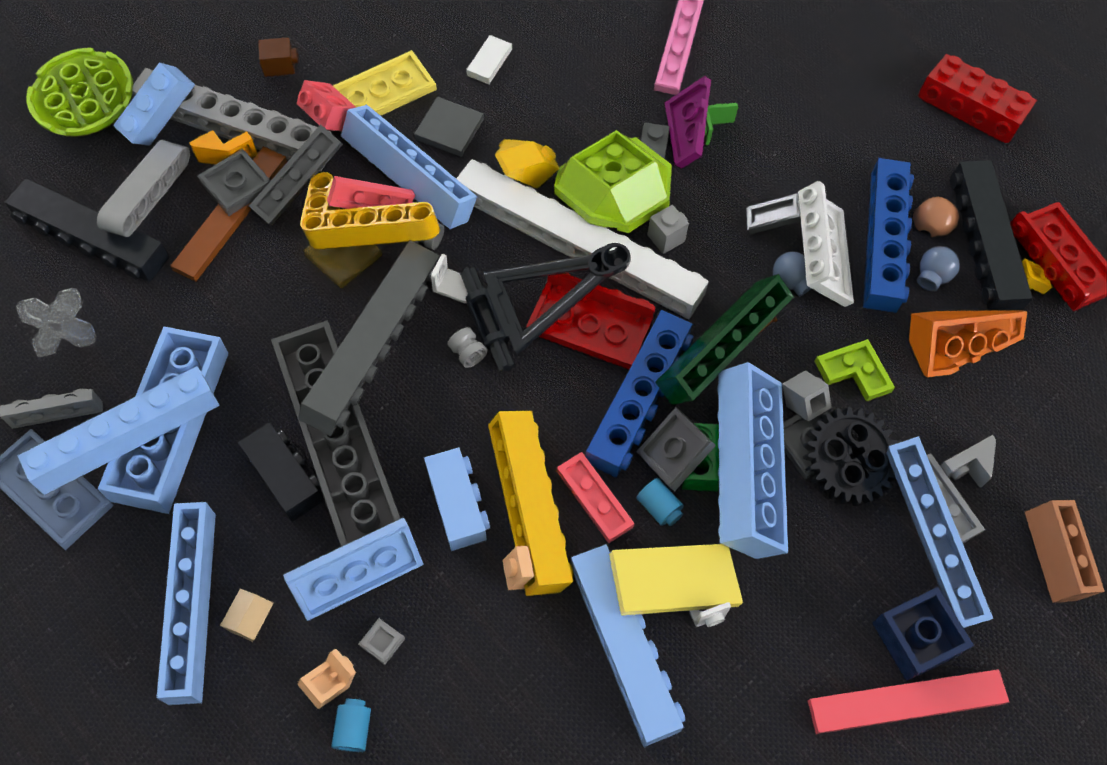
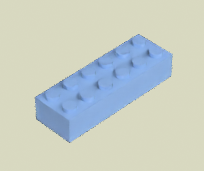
(751, 462)
(152, 472)

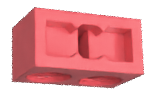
(324, 104)

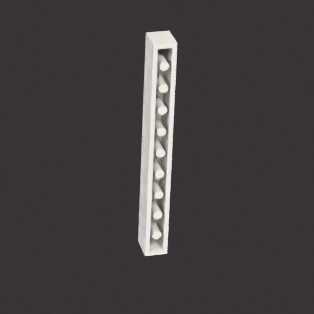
(572, 235)

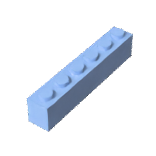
(408, 165)
(118, 431)
(938, 532)
(187, 605)
(627, 650)

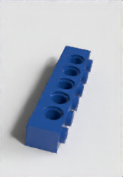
(888, 236)
(602, 452)

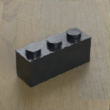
(282, 471)

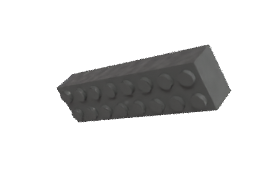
(345, 460)

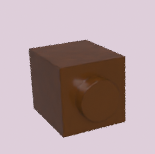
(277, 57)

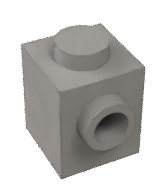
(668, 229)
(807, 395)

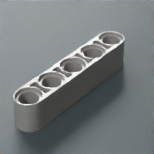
(143, 188)

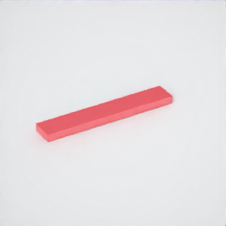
(907, 701)

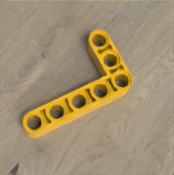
(336, 227)

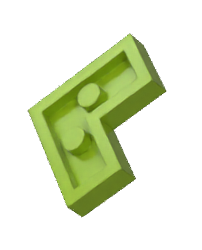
(857, 362)

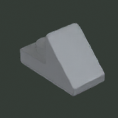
(976, 461)

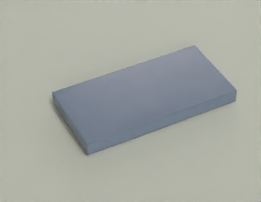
(62, 512)

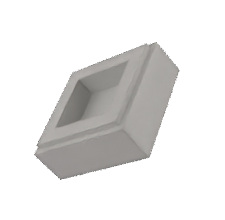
(381, 641)

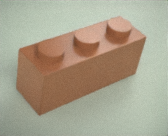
(1064, 551)

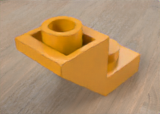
(211, 150)

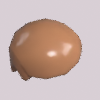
(936, 216)

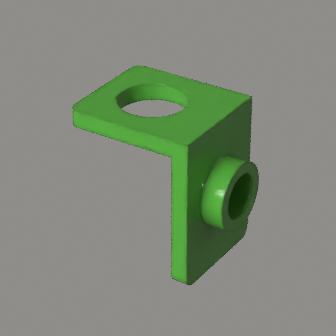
(718, 115)

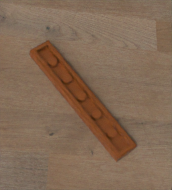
(219, 226)

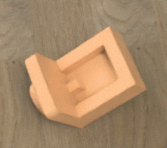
(518, 568)
(328, 679)

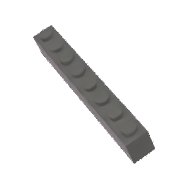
(368, 340)

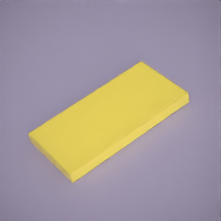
(389, 84)
(674, 578)

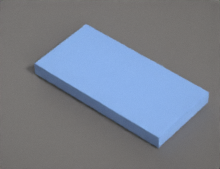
(354, 569)

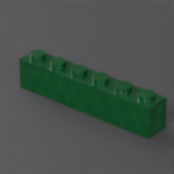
(724, 340)

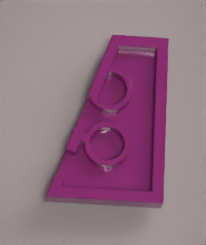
(687, 121)

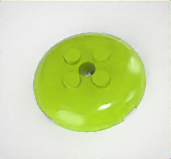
(80, 92)

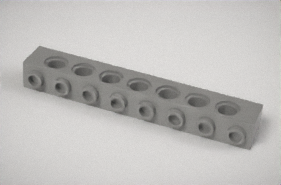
(233, 117)

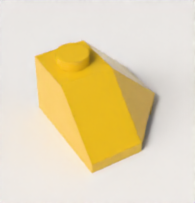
(526, 161)

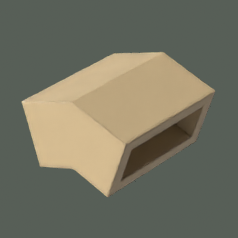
(246, 615)

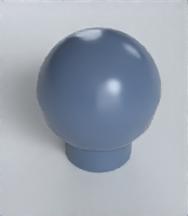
(937, 267)
(792, 271)

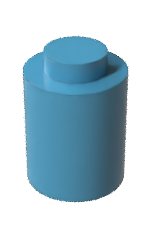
(660, 502)
(351, 726)

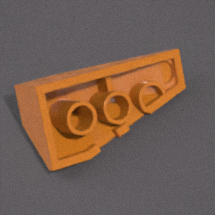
(954, 338)

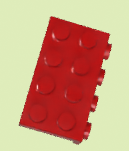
(976, 98)
(1063, 253)
(600, 324)

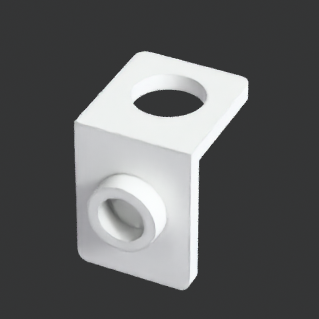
(448, 282)
(711, 616)

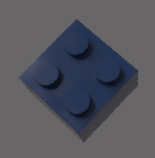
(922, 633)

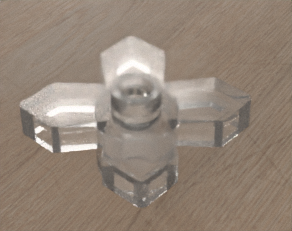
(56, 322)

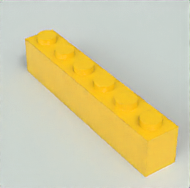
(530, 500)

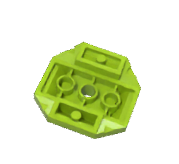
(615, 182)

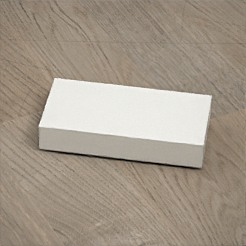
(489, 59)

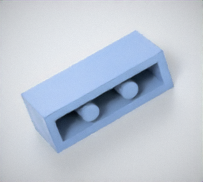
(154, 104)
(457, 498)

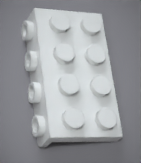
(825, 245)

